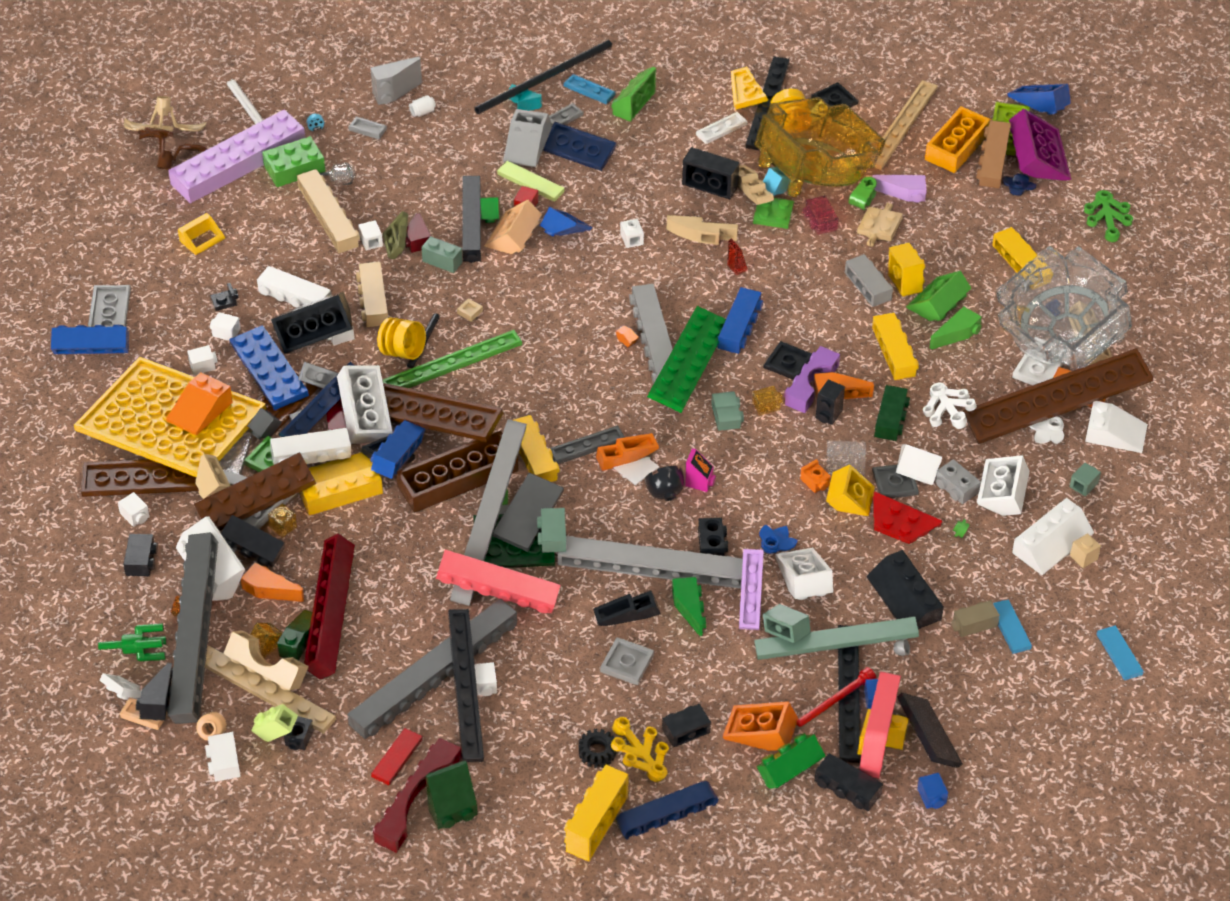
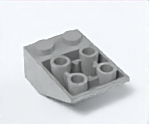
(527, 137)

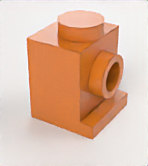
(815, 476)

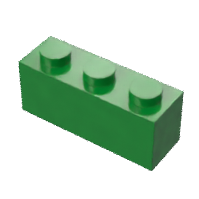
(790, 760)

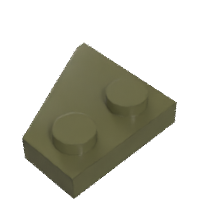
(395, 236)

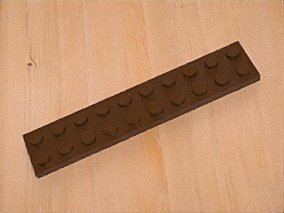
(1058, 395)

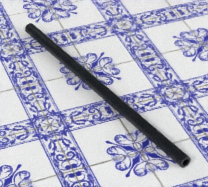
(542, 77)

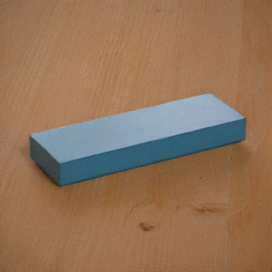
(589, 89)
(1012, 628)
(1120, 652)

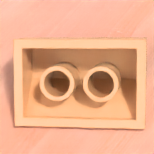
(514, 228)

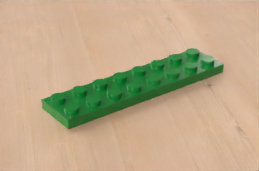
(687, 360)

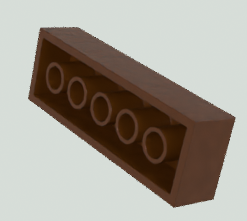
(449, 473)

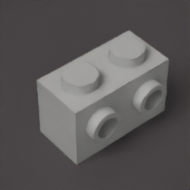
(957, 482)

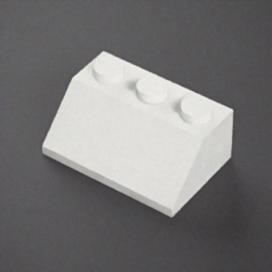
(1004, 485)

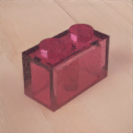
(821, 215)

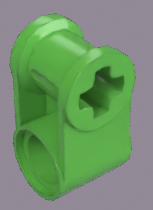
(863, 193)

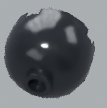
(665, 483)

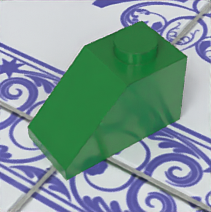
(489, 209)

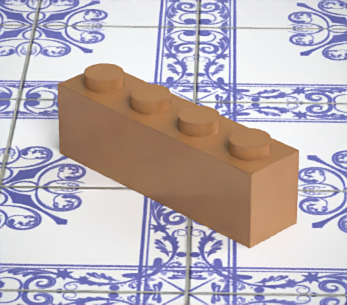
(994, 154)

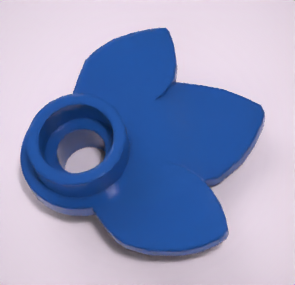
(778, 538)

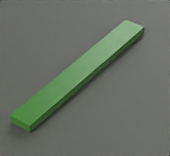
(455, 360)

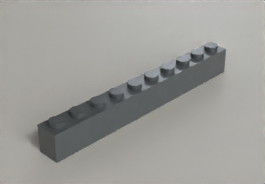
(193, 628)
(428, 672)

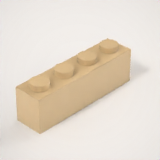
(373, 294)

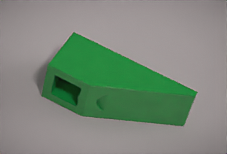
(687, 602)

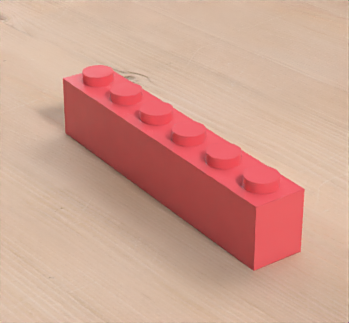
(498, 582)

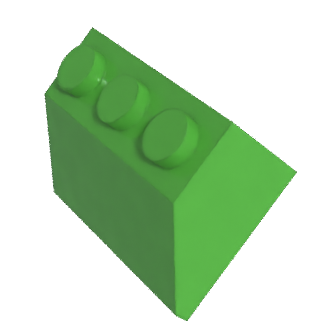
(635, 95)
(940, 296)

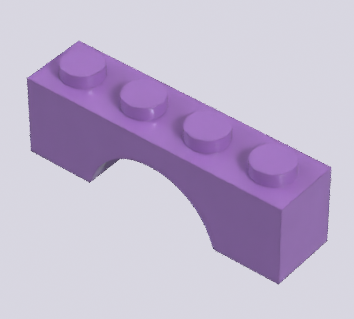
(801, 394)

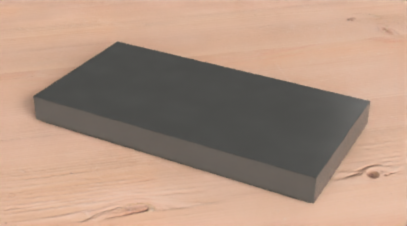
(519, 521)

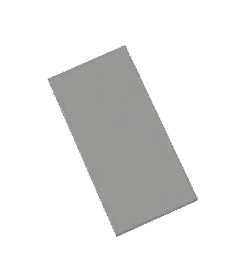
(109, 305)

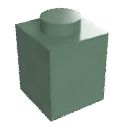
(1085, 479)

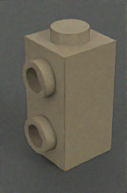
(975, 618)

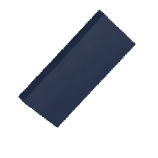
(579, 146)

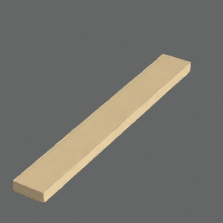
(905, 120)

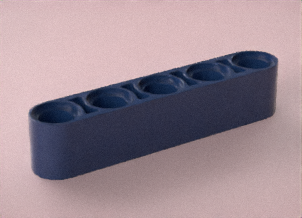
(666, 808)

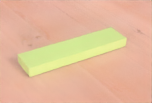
(528, 179)

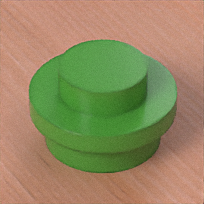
(960, 528)

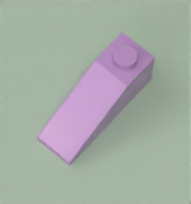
(902, 186)

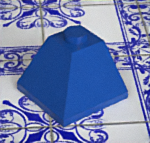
(562, 223)

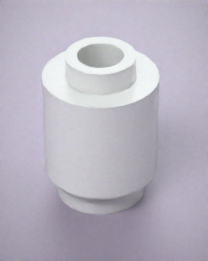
(422, 106)

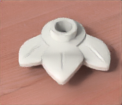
(1046, 431)

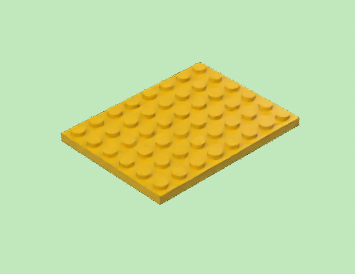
(136, 411)

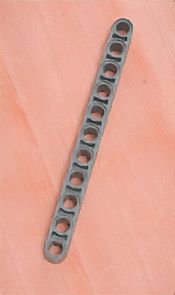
(492, 500)

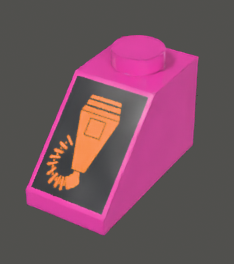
(699, 471)

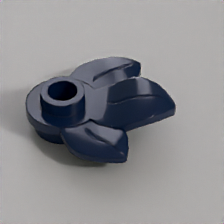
(1018, 184)

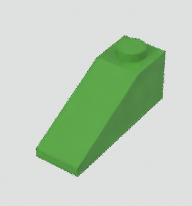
(957, 328)

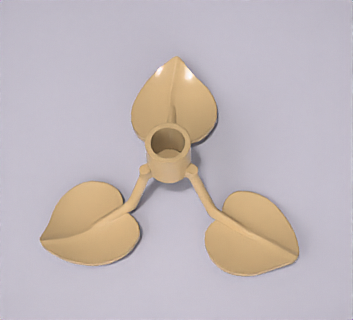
(162, 107)

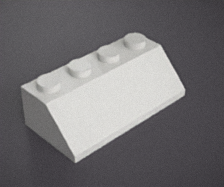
(364, 403)
(1052, 536)
(228, 567)

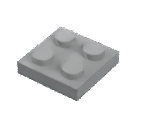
(627, 661)

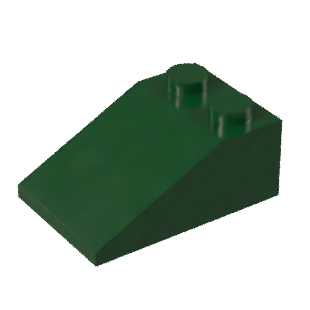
(451, 795)

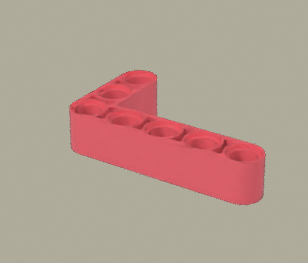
(879, 724)

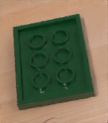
(510, 556)

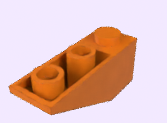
(268, 585)

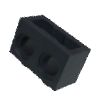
(711, 536)

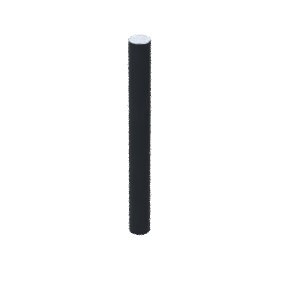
(429, 329)

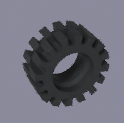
(592, 757)

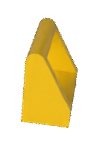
(195, 229)

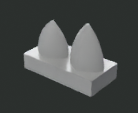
(316, 375)

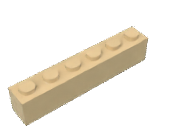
(328, 211)

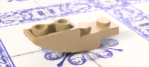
(696, 230)

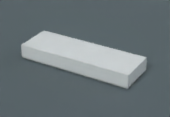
(721, 128)

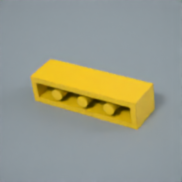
(1013, 248)
(895, 346)
(535, 453)

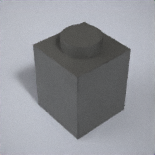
(264, 424)

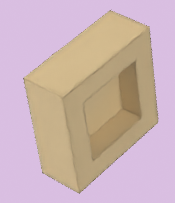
(469, 310)

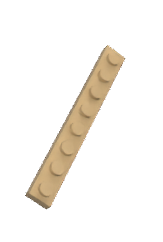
(267, 691)

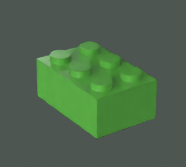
(293, 159)

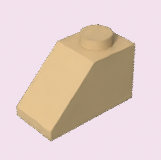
(210, 476)

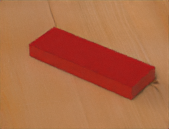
(396, 756)

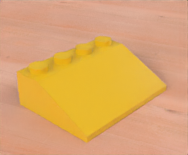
(341, 484)

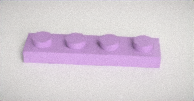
(751, 589)

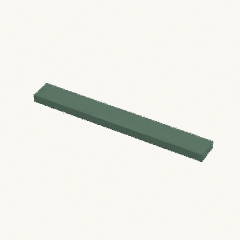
(838, 638)

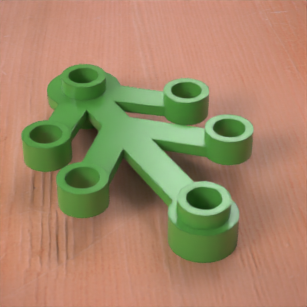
(1106, 199)

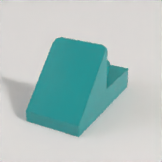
(527, 100)

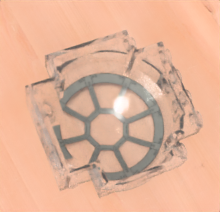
(1064, 308)

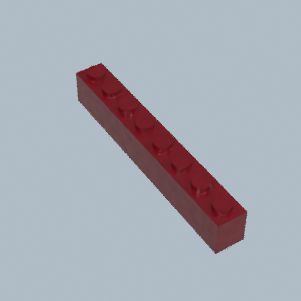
(329, 606)

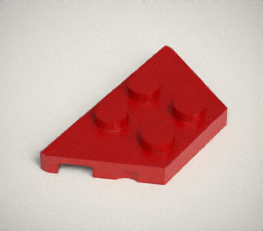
(900, 519)

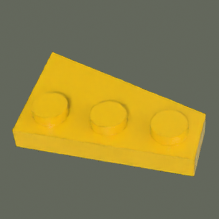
(745, 89)

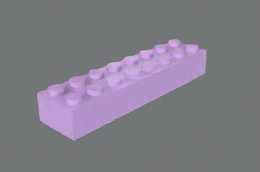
(233, 156)

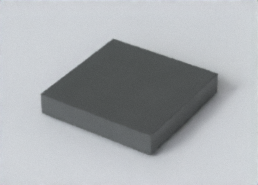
(894, 484)

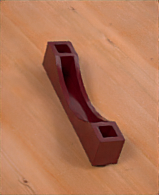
(393, 829)

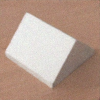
(918, 464)

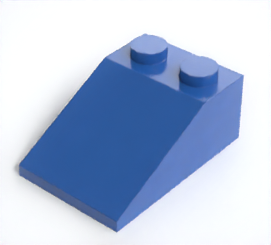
(1043, 97)

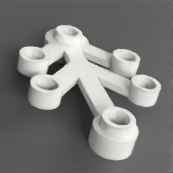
(940, 392)

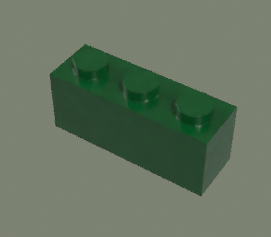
(892, 413)

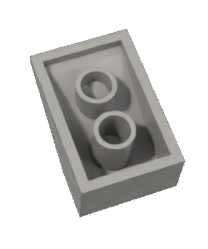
(395, 79)

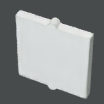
(637, 470)

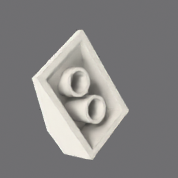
(1115, 428)
(805, 573)

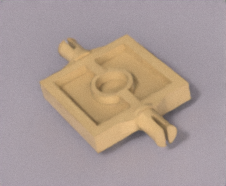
(879, 224)

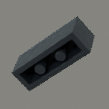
(252, 541)
(848, 782)

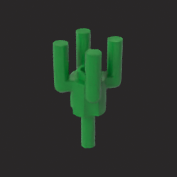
(138, 643)

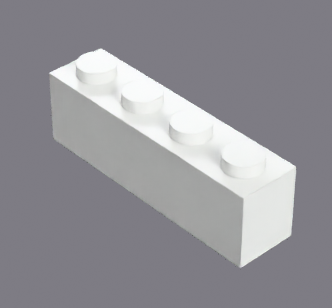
(290, 288)
(313, 447)

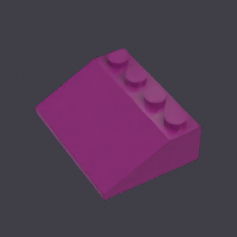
(1038, 147)

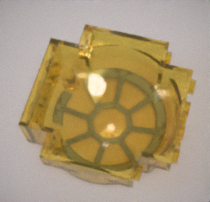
(817, 143)

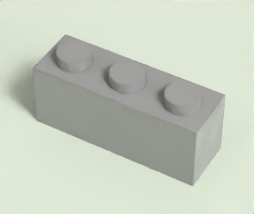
(868, 280)

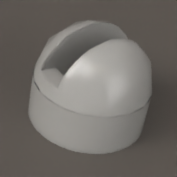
(902, 647)

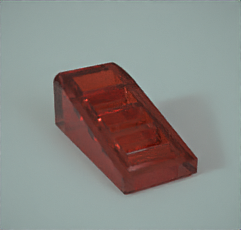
(735, 258)

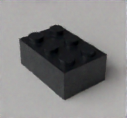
(710, 173)

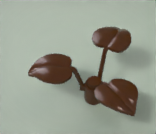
(165, 157)

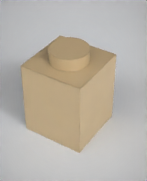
(1085, 550)

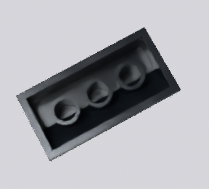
(313, 322)
(905, 590)

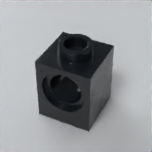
(300, 734)

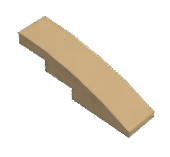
(752, 186)

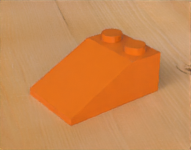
(200, 403)
(761, 725)

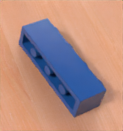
(740, 320)
(90, 339)
(397, 449)

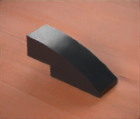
(627, 609)

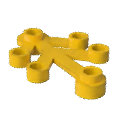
(655, 769)

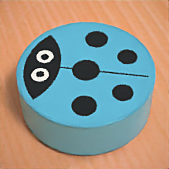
(315, 122)

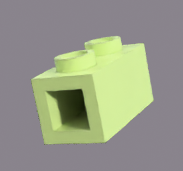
(274, 722)

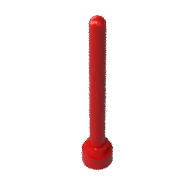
(865, 674)

